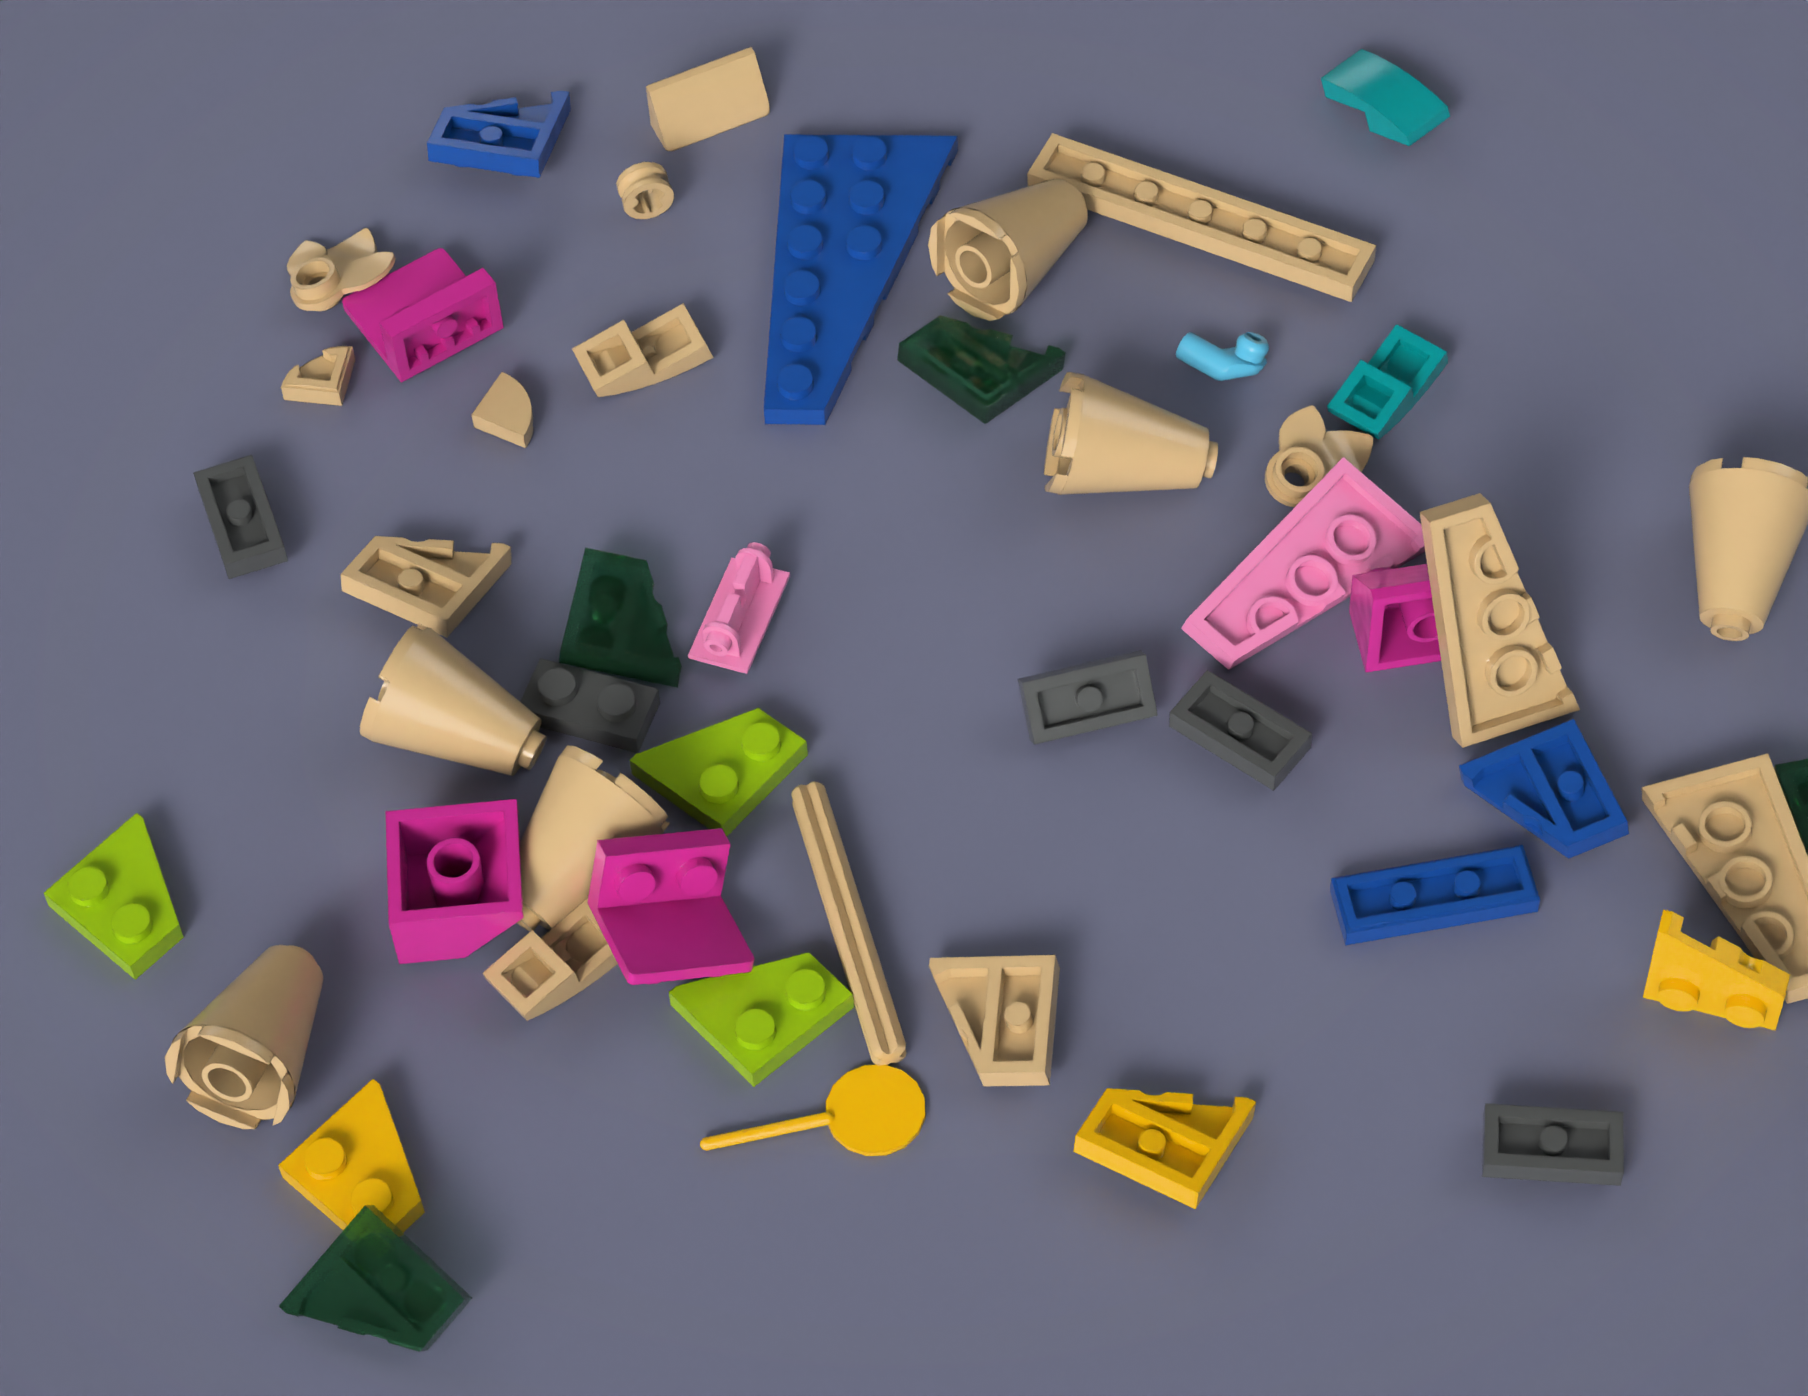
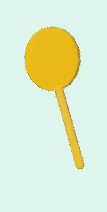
(867, 1111)

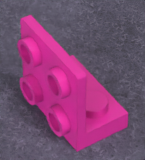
(425, 312)
(666, 908)

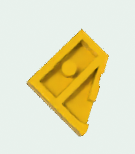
(1713, 978)
(1163, 1139)
(356, 1163)

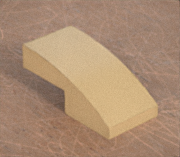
(629, 360)
(553, 968)

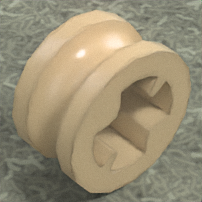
(632, 187)

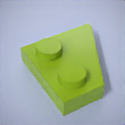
(723, 768)
(120, 900)
(764, 1014)

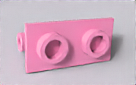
(740, 610)

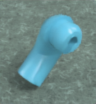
(1226, 363)

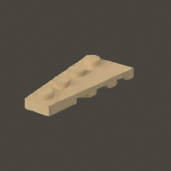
(1488, 629)
(1746, 854)

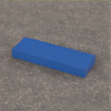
(1434, 895)

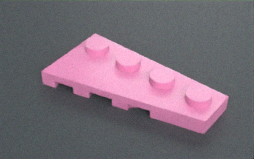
(1305, 565)

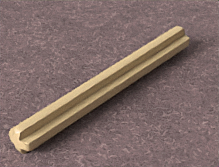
(849, 924)

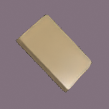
(707, 100)

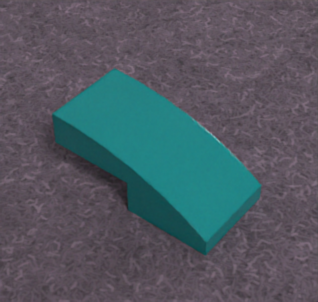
(1390, 97)
(1389, 384)

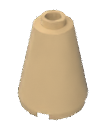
(1005, 245)
(1122, 443)
(1744, 540)
(449, 708)
(564, 832)
(251, 1040)

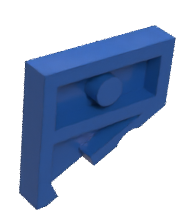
(499, 135)
(1550, 789)

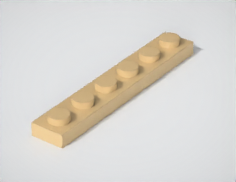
(1208, 218)

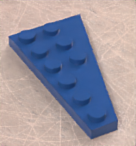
(840, 243)

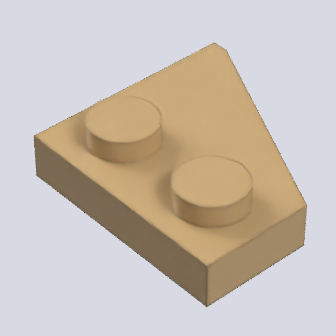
(424, 579)
(1003, 1013)

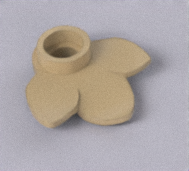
(324, 275)
(1311, 453)

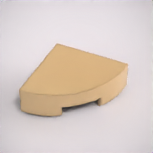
(321, 379)
(506, 411)

